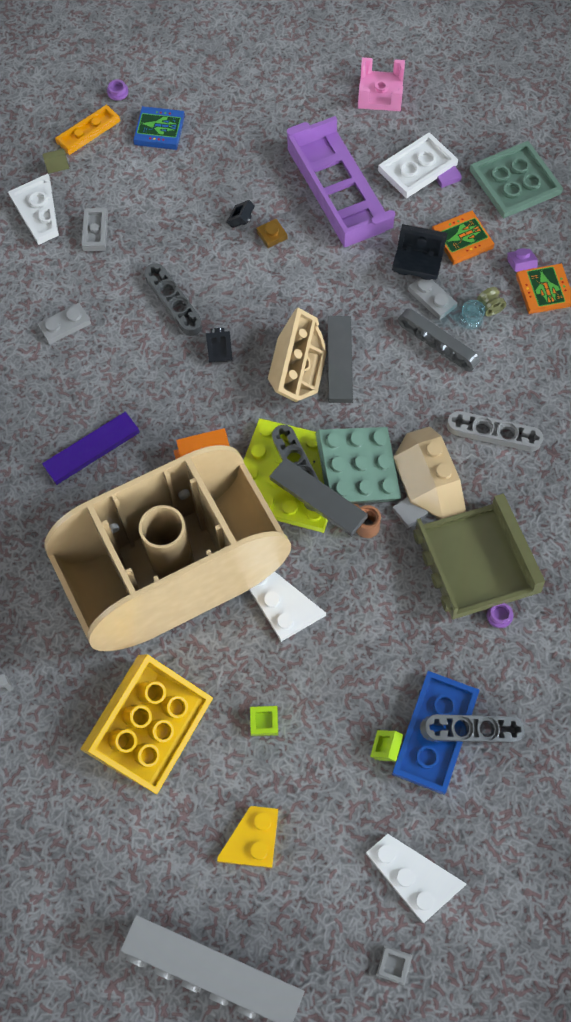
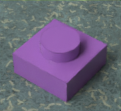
(522, 259)

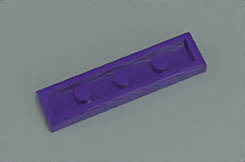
(90, 448)

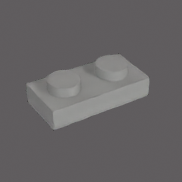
(94, 229)
(432, 297)
(64, 323)

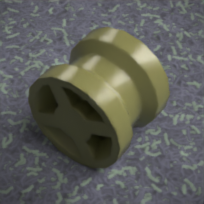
(492, 301)

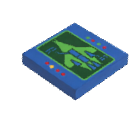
(159, 128)

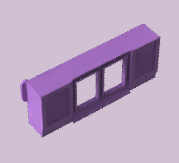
(321, 147)

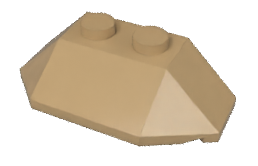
(298, 358)
(429, 474)

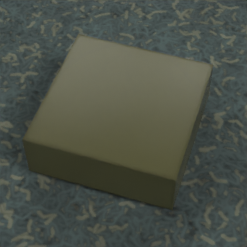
(55, 161)

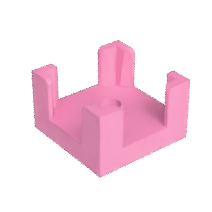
(381, 89)

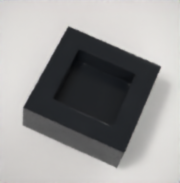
(241, 214)

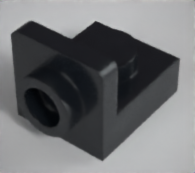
(219, 345)

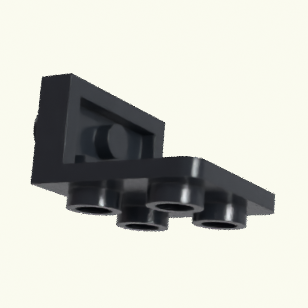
(419, 252)

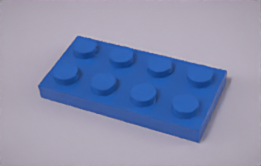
(433, 762)

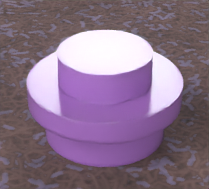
(117, 90)
(500, 615)

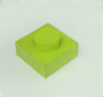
(264, 720)
(386, 745)

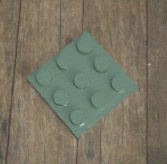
(516, 179)
(359, 464)

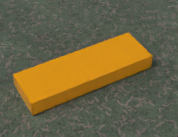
(87, 129)

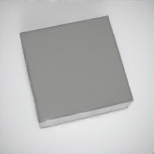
(408, 512)
(394, 965)

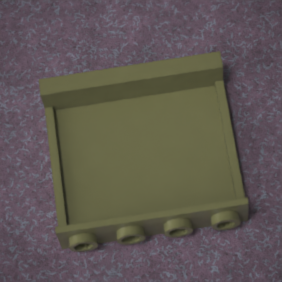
(479, 559)

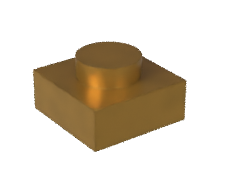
(272, 233)

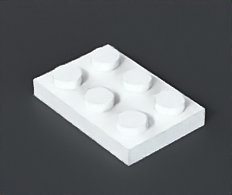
(417, 165)

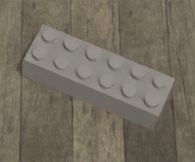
(212, 971)

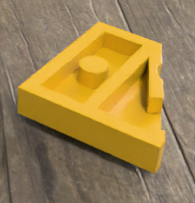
(253, 839)

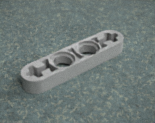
(495, 427)

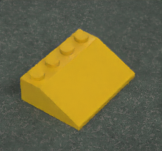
(147, 723)

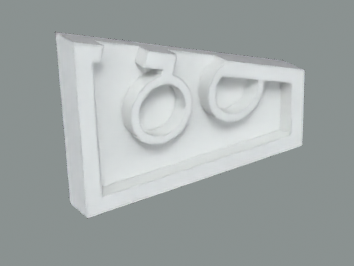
(37, 208)
(285, 606)
(414, 877)

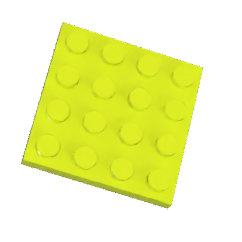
(263, 459)

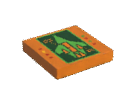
(465, 237)
(544, 288)

